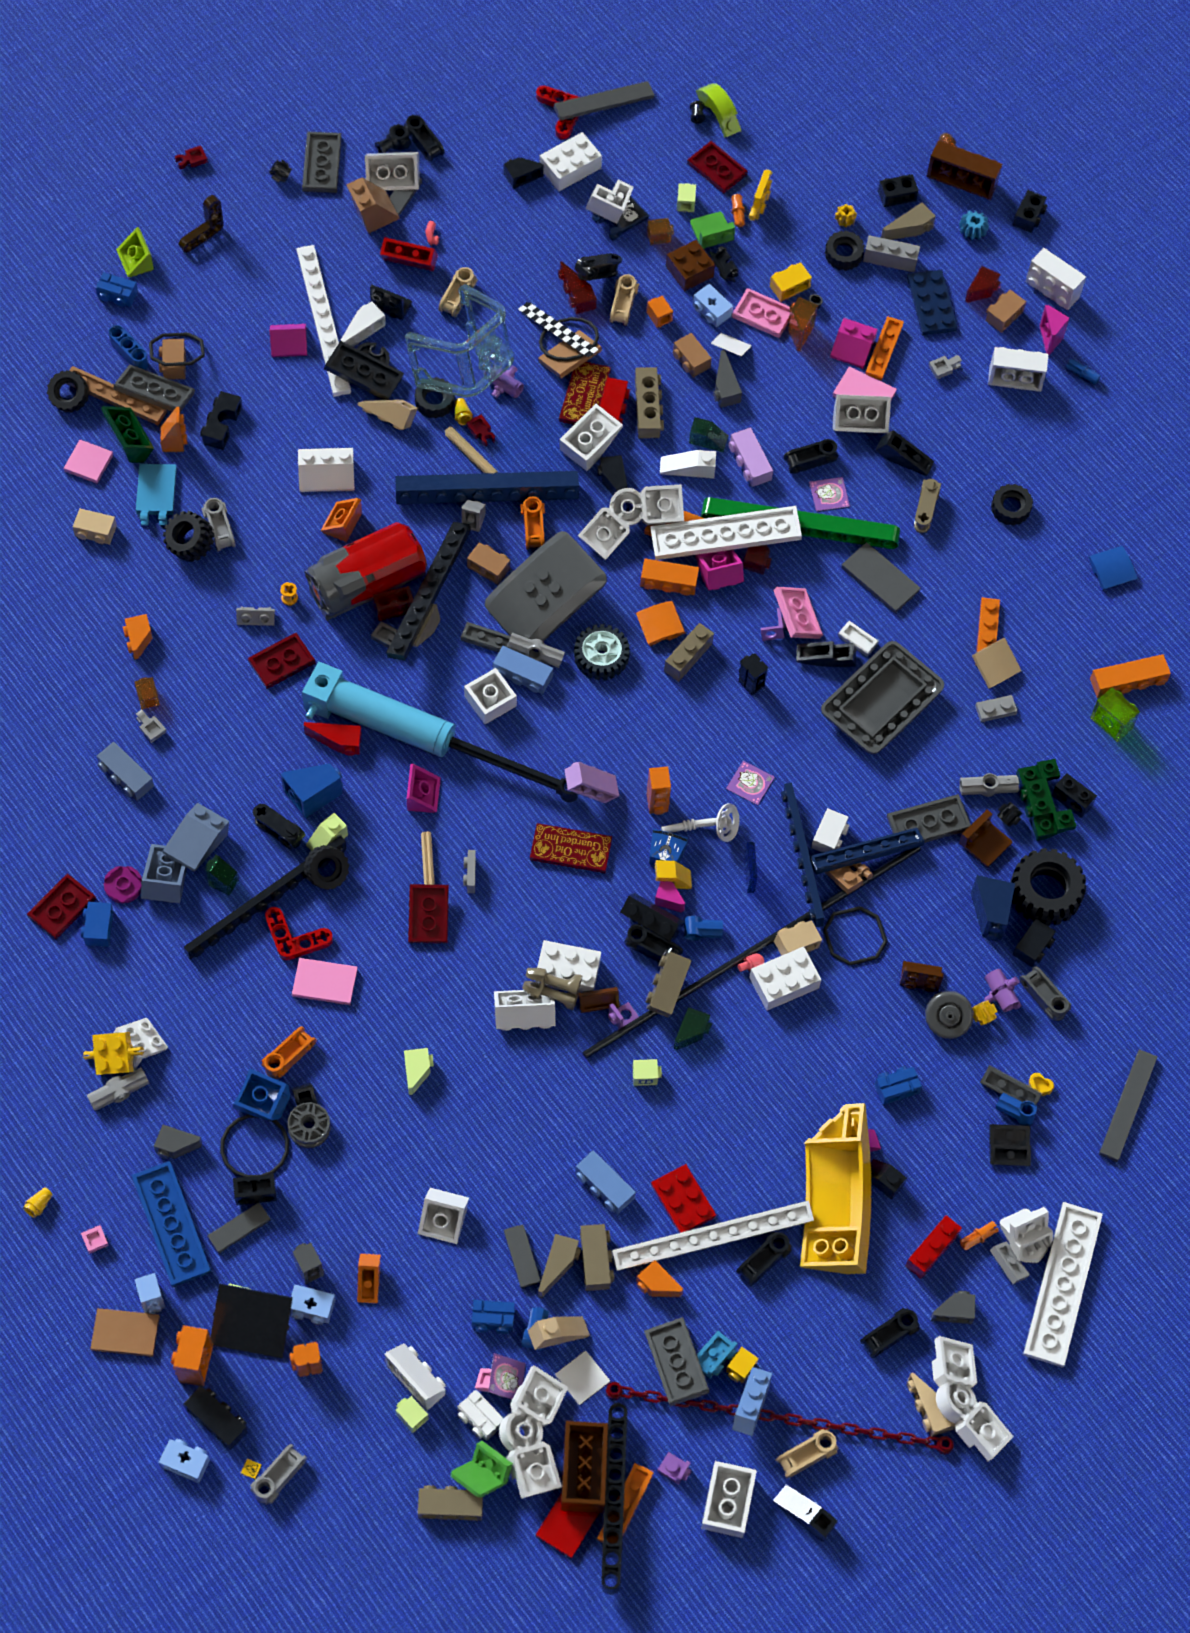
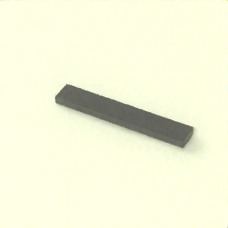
(603, 100)
(1128, 1105)

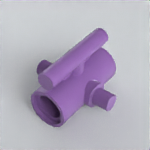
(508, 384)
(1002, 990)

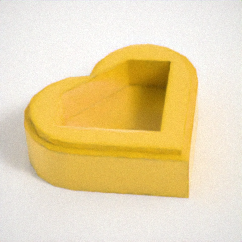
(1041, 1084)

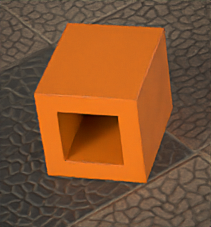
(659, 311)

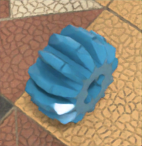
(974, 225)

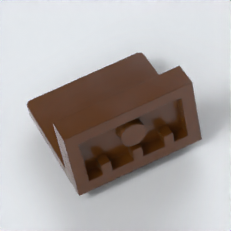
(984, 839)
(921, 976)

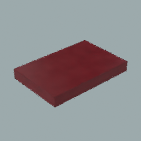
(717, 167)
(281, 660)
(61, 906)
(428, 913)

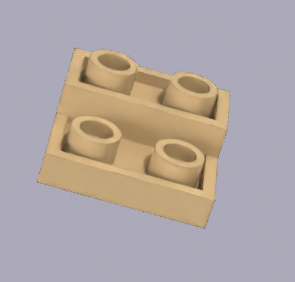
(996, 663)

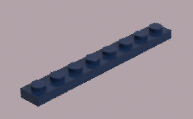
(803, 862)

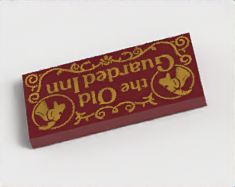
(583, 391)
(571, 848)

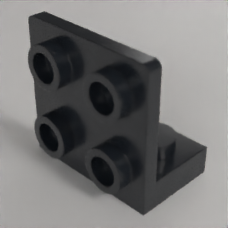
(389, 302)

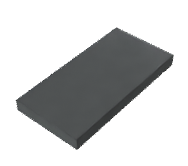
(321, 162)
(153, 388)
(880, 577)
(932, 819)
(676, 1361)

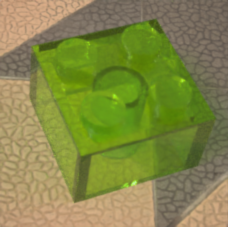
(1115, 714)

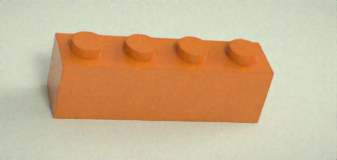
(1131, 675)

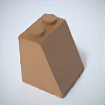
(372, 204)

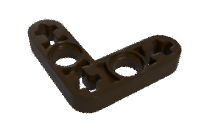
(211, 226)

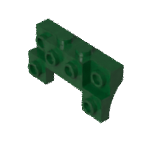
(1039, 802)

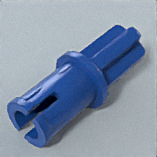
(1083, 371)

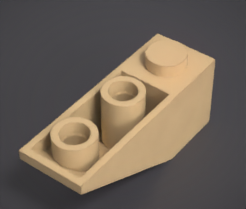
(394, 411)
(926, 1403)

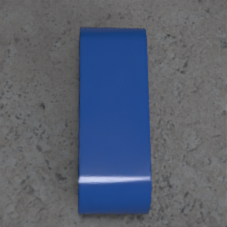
(126, 341)

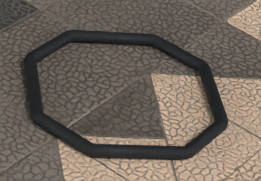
(177, 363)
(848, 911)

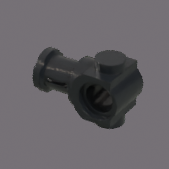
(396, 139)

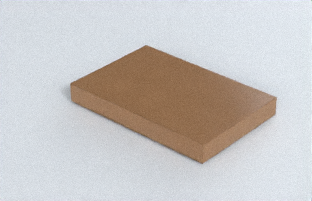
(563, 349)
(125, 1332)

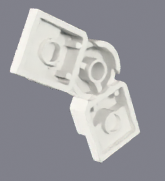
(652, 506)
(956, 1375)
(532, 1409)

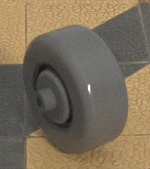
(949, 1014)

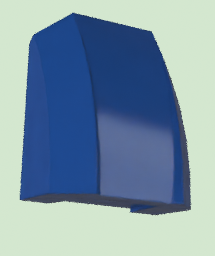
(262, 1096)

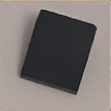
(304, 1094)

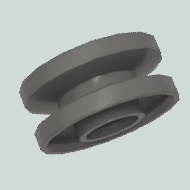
(312, 1136)

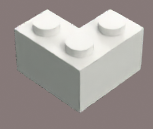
(610, 203)

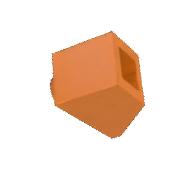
(139, 634)

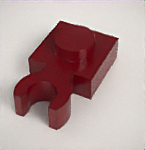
(193, 156)
(480, 428)

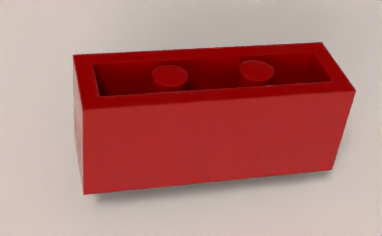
(409, 254)
(614, 397)
(933, 1247)

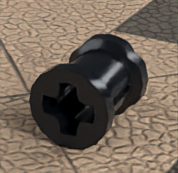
(697, 112)

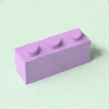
(750, 457)
(591, 782)

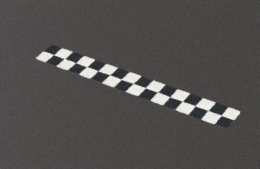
(558, 329)

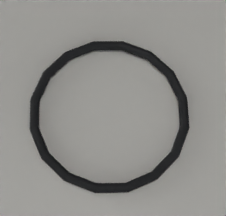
(572, 357)
(241, 1119)

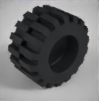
(177, 530)

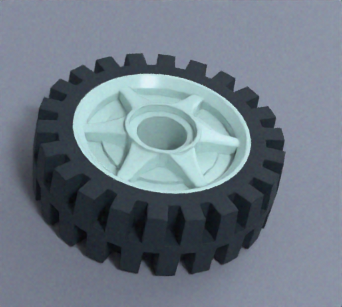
(601, 639)

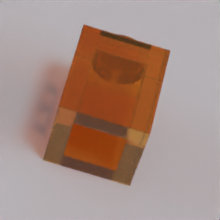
(659, 231)
(146, 692)

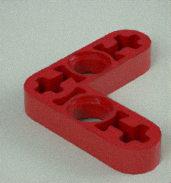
(546, 100)
(294, 943)

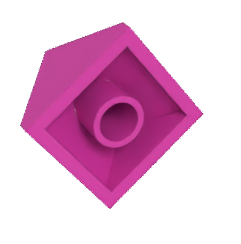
(1052, 328)
(288, 340)
(422, 790)

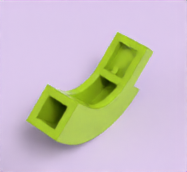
(722, 106)

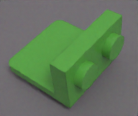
(712, 229)
(485, 1472)

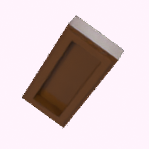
(598, 999)

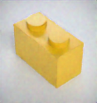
(790, 281)

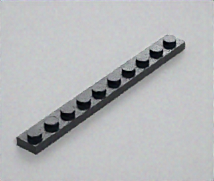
(428, 591)
(254, 905)

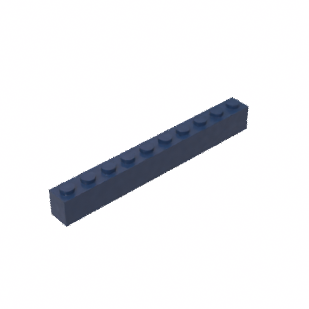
(486, 487)

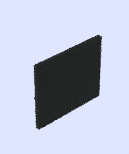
(251, 1320)

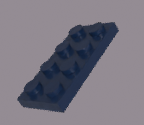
(932, 302)

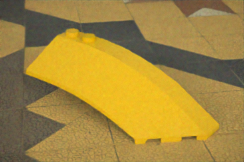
(839, 1194)

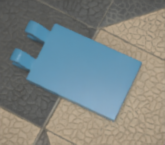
(156, 492)

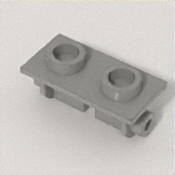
(254, 616)

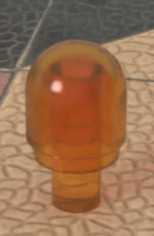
(946, 137)

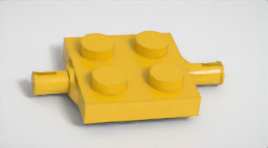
(762, 194)
(113, 1053)

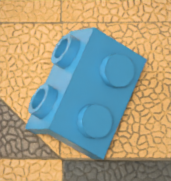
(715, 1353)

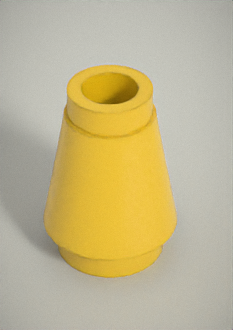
(462, 411)
(36, 1204)

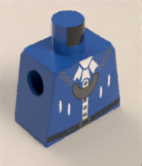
(667, 846)

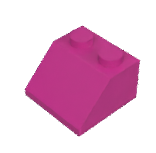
(853, 343)
(720, 569)

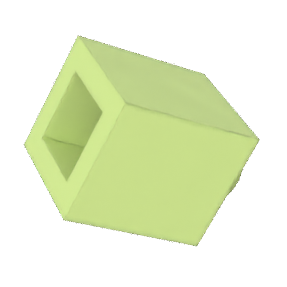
(686, 197)
(646, 1072)
(411, 1413)

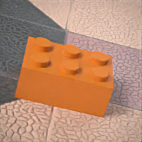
(192, 1355)

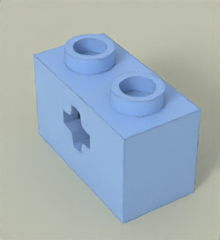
(712, 305)
(150, 1294)
(322, 1306)
(190, 1469)

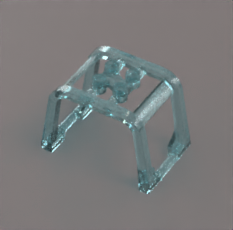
(488, 347)

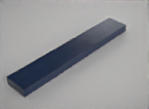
(866, 850)

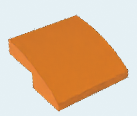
(660, 622)

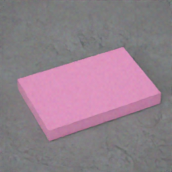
(762, 313)
(858, 383)
(798, 612)
(324, 981)

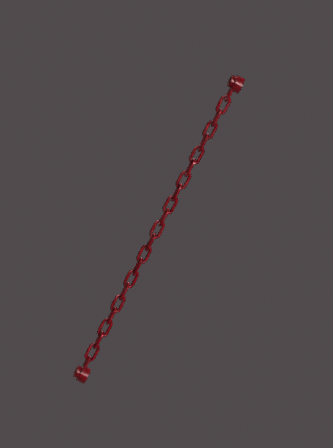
(942, 1450)

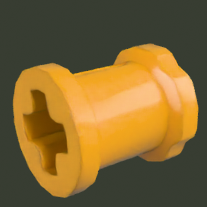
(289, 593)

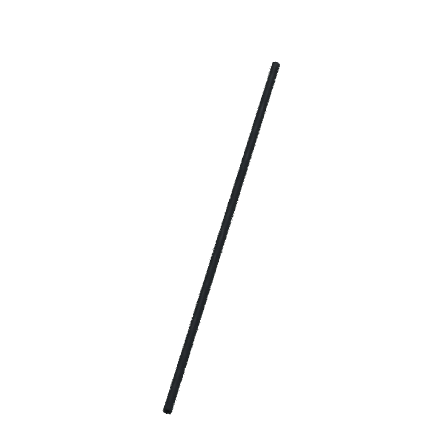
(740, 958)

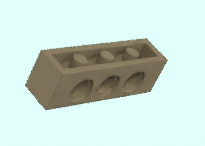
(645, 378)

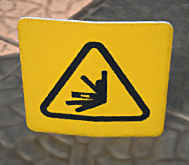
(251, 1468)

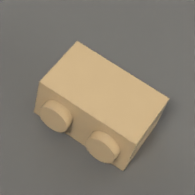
(94, 526)
(798, 936)

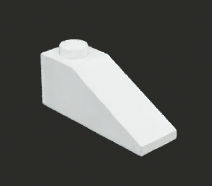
(365, 323)
(691, 464)

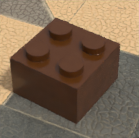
(690, 265)

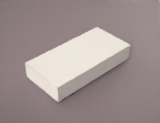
(862, 641)

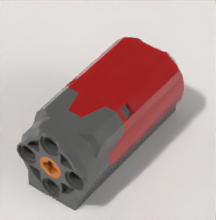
(365, 568)

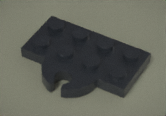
(365, 368)

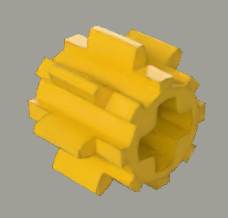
(845, 215)
(984, 1012)

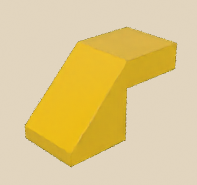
(673, 872)

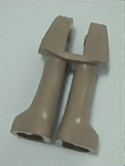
(536, 989)

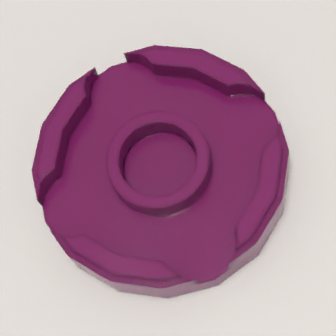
(123, 884)

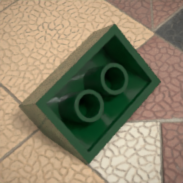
(128, 433)

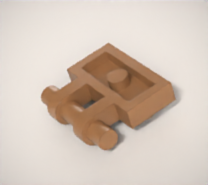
(848, 879)

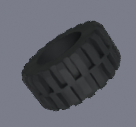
(1056, 866)

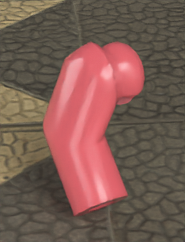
(431, 239)

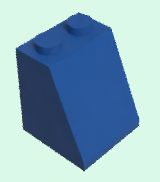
(312, 787)

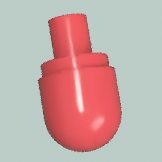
(751, 962)

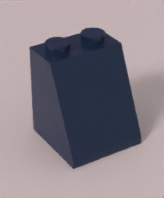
(992, 905)

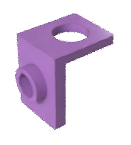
(778, 629)
(616, 1018)

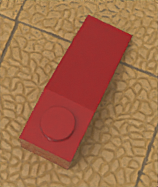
(340, 737)

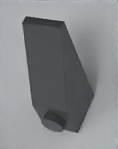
(727, 388)

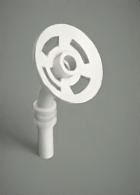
(720, 823)

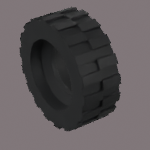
(844, 238)
(54, 391)
(432, 410)
(1018, 493)
(313, 861)

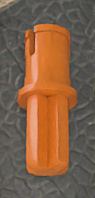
(738, 210)
(979, 1235)

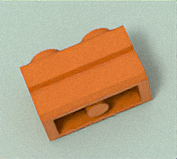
(306, 1359)

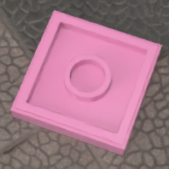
(88, 461)

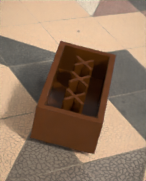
(964, 170)
(584, 1467)

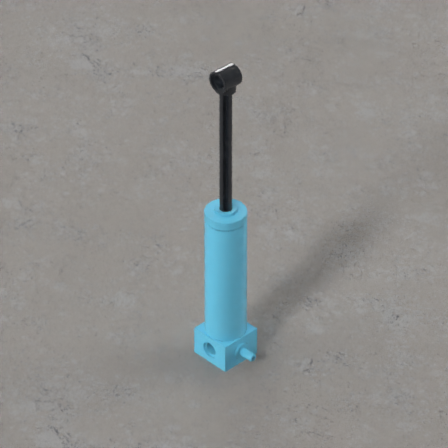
(330, 693)

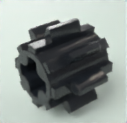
(280, 171)
(1009, 814)

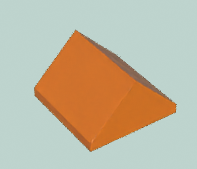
(343, 519)

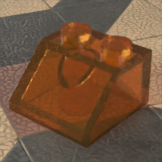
(801, 321)

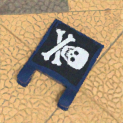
(632, 216)

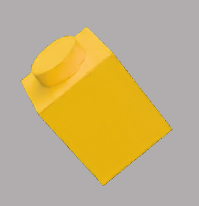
(741, 1365)

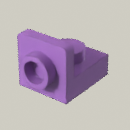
(674, 1468)

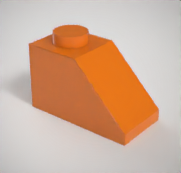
(368, 1278)
(658, 1282)

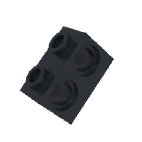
(898, 190)
(1029, 211)
(1074, 795)
(254, 1189)

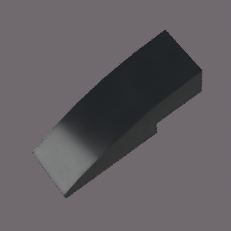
(827, 654)

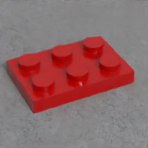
(683, 1199)

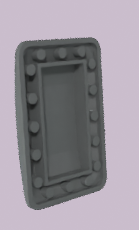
(546, 589)
(882, 697)

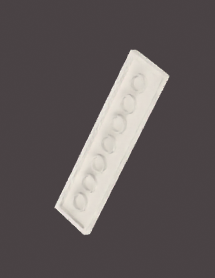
(726, 533)
(1062, 1285)

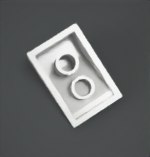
(590, 437)

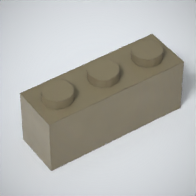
(688, 652)
(668, 984)
(596, 1257)
(448, 1504)

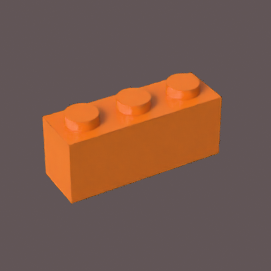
(669, 577)
(658, 790)

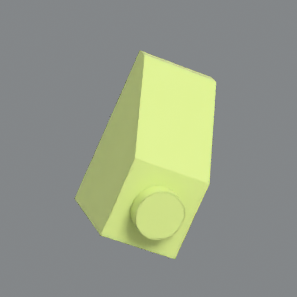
(327, 832)
(417, 1067)

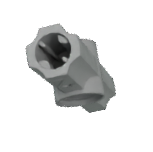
(546, 653)
(978, 785)
(117, 1089)

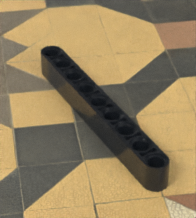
(611, 1507)

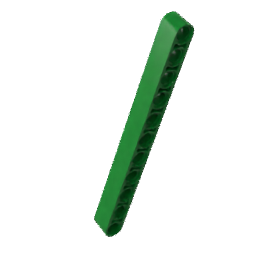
(816, 524)

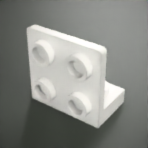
(143, 1035)

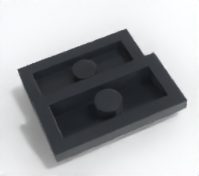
(1009, 1145)

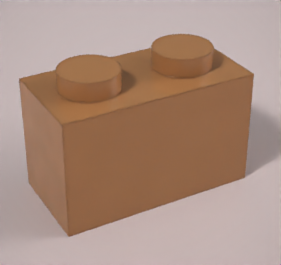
(1005, 310)
(171, 352)
(691, 355)
(488, 563)

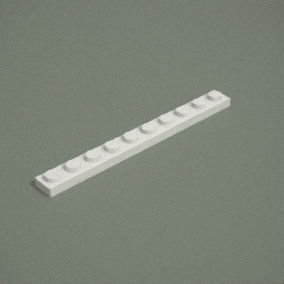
(321, 313)
(712, 1235)

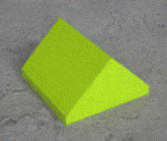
(135, 254)

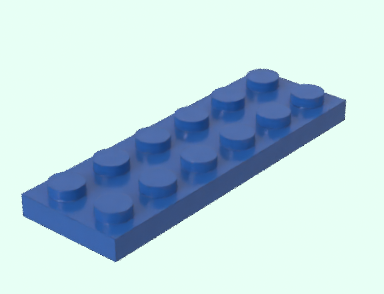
(171, 1224)

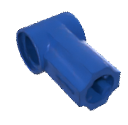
(696, 928)
(1017, 1109)
(535, 1315)

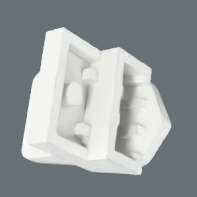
(1028, 1234)

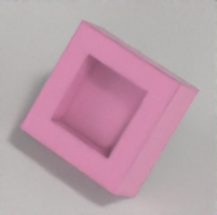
(94, 1239)
(483, 1380)

